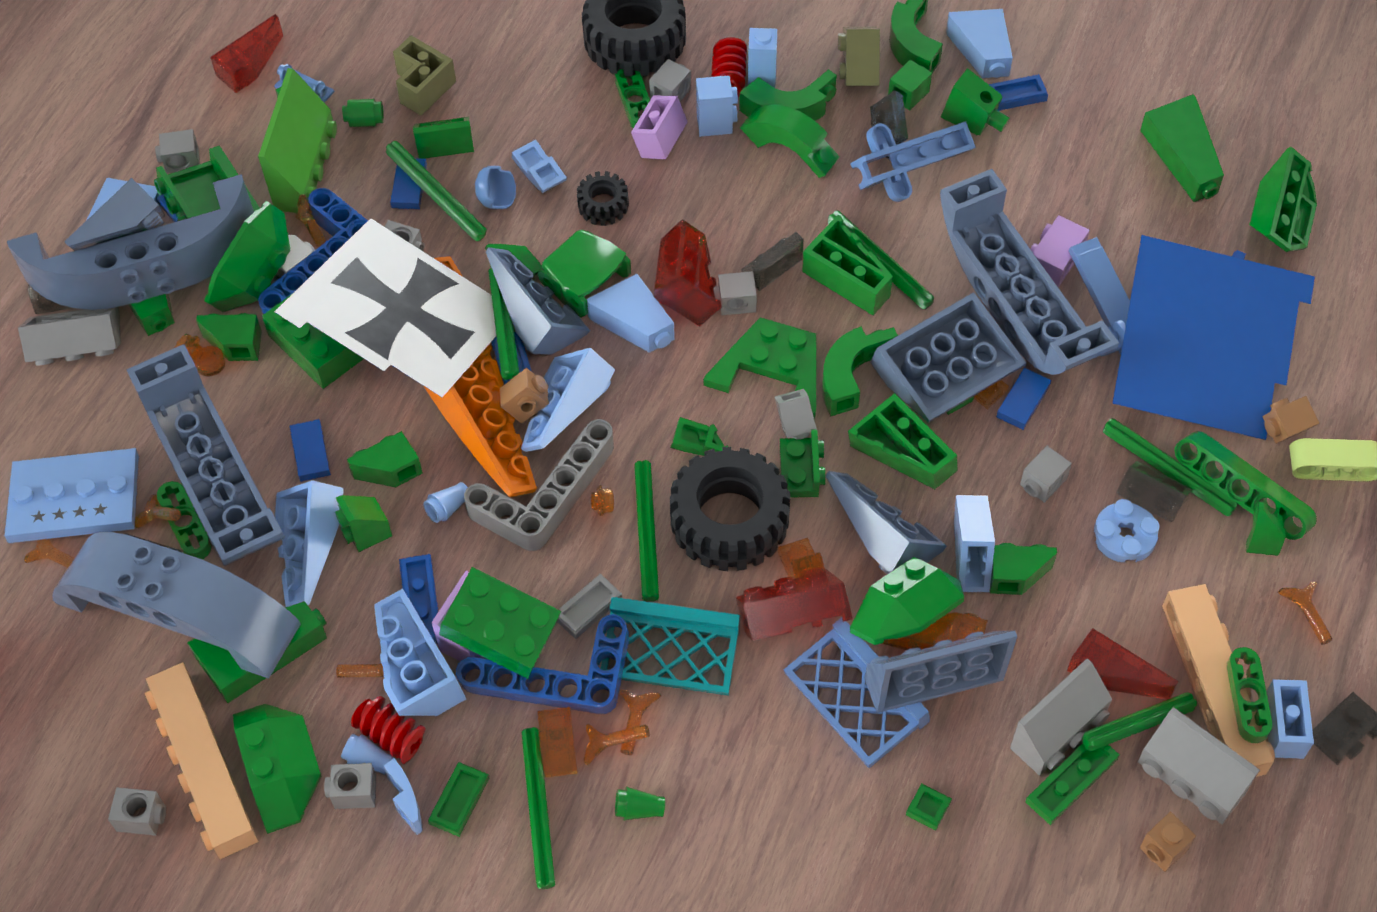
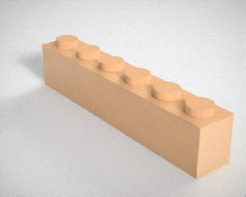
(1205, 655)
(201, 761)

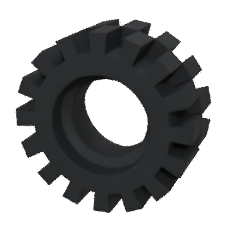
(602, 185)

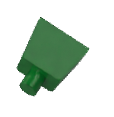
(975, 103)

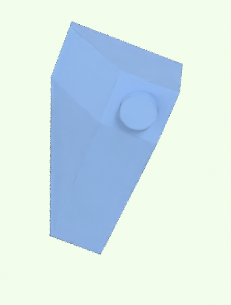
(412, 664)

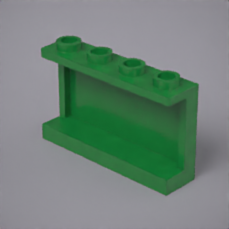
(192, 189)

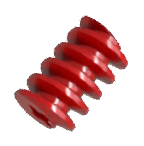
(730, 60)
(388, 728)

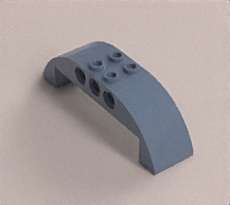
(139, 263)
(1014, 281)
(204, 456)
(180, 596)

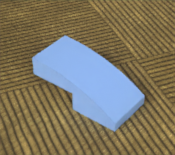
(538, 167)
(405, 801)

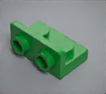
(801, 465)

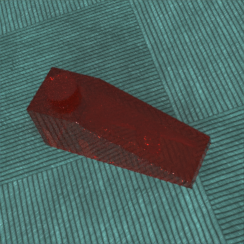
(246, 57)
(1122, 669)

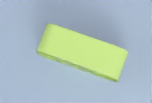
(1334, 459)

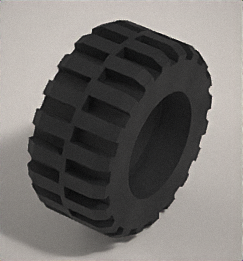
(633, 49)
(729, 473)

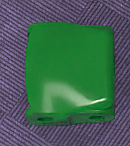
(581, 267)

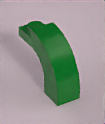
(907, 41)
(808, 100)
(794, 130)
(845, 356)

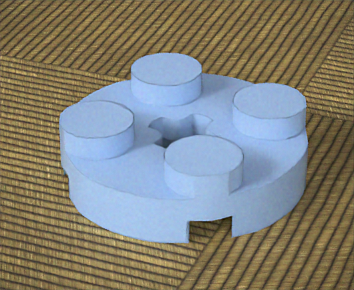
(1131, 516)

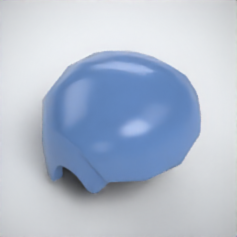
(495, 187)

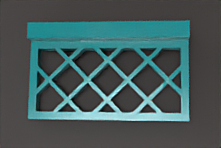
(681, 620)

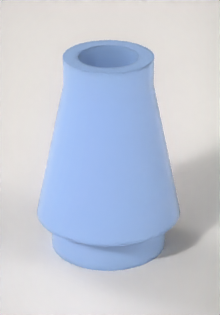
(444, 503)
(362, 750)

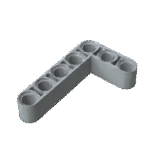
(550, 494)

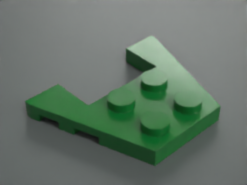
(773, 352)

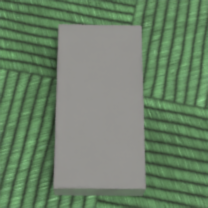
(587, 606)

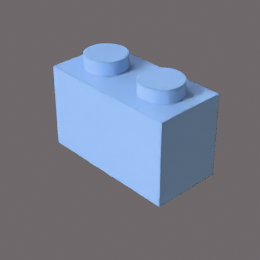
(715, 105)
(1291, 718)

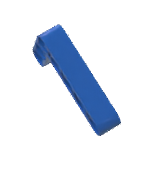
(335, 218)
(556, 680)

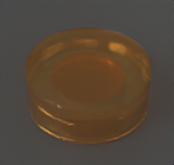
(209, 361)

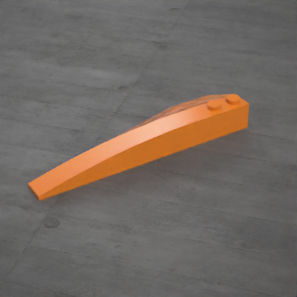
(483, 426)

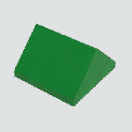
(443, 137)

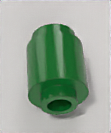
(363, 112)

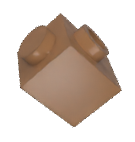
(524, 395)
(1289, 418)
(1167, 841)

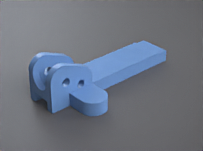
(909, 155)
(1103, 286)

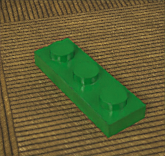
(1070, 781)

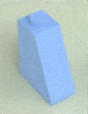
(982, 40)
(762, 55)
(632, 314)
(973, 542)

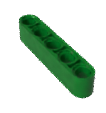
(1230, 484)

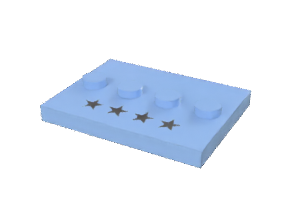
(72, 495)

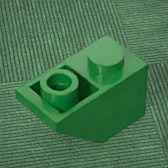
(233, 334)
(387, 462)
(362, 521)
(1019, 567)

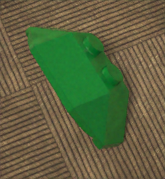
(1286, 202)
(250, 260)
(906, 602)
(277, 763)

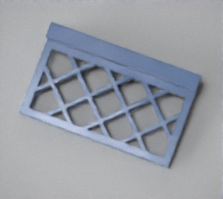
(860, 654)

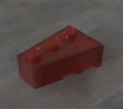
(684, 274)
(793, 603)

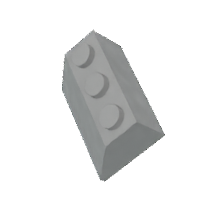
(70, 335)
(1062, 719)
(1197, 766)

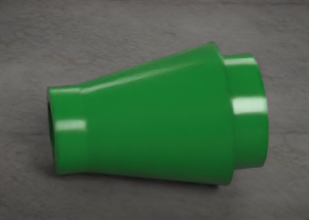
(638, 804)

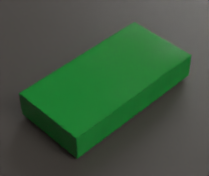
(458, 799)

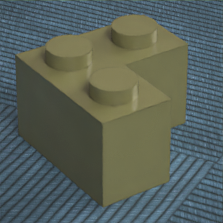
(861, 56)
(423, 73)

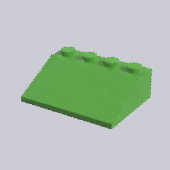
(296, 143)

